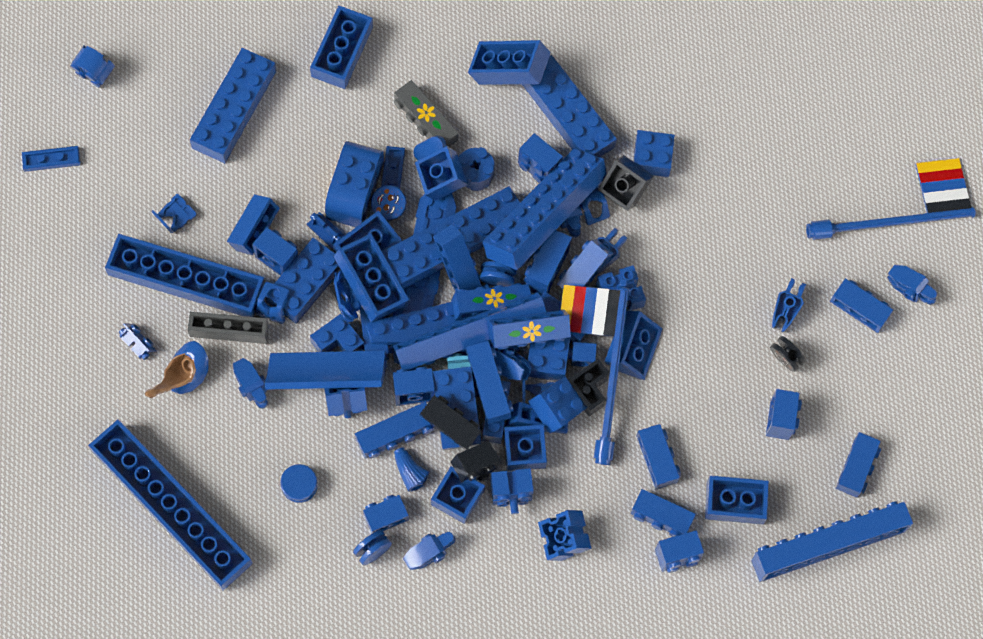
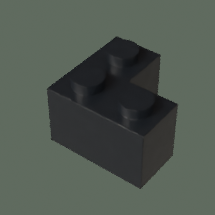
(587, 383)
(476, 462)

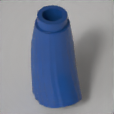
(410, 471)

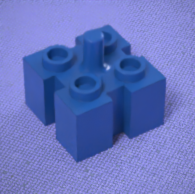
(626, 278)
(345, 400)
(511, 487)
(564, 535)

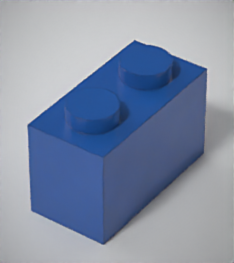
(385, 514)

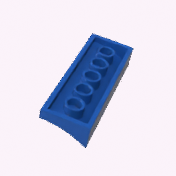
(326, 370)

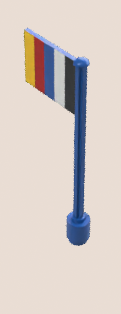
(943, 196)
(600, 313)

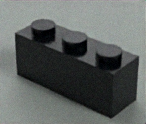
(451, 422)

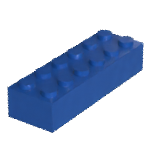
(233, 105)
(570, 111)

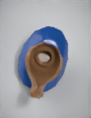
(184, 371)

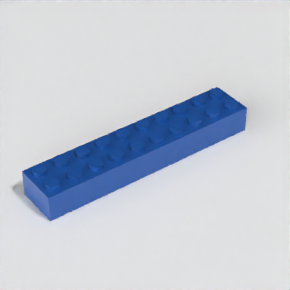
(170, 505)

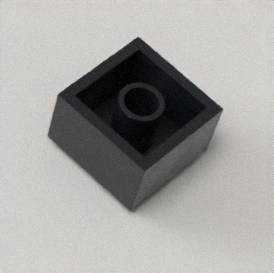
(625, 182)

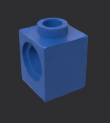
(582, 354)

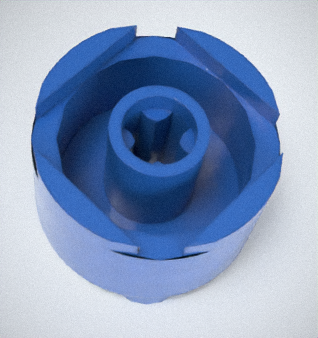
(92, 65)
(481, 160)

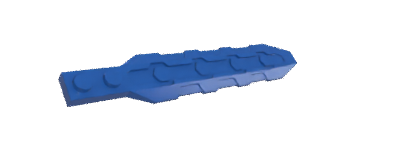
(423, 292)

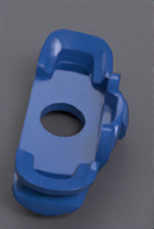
(348, 308)

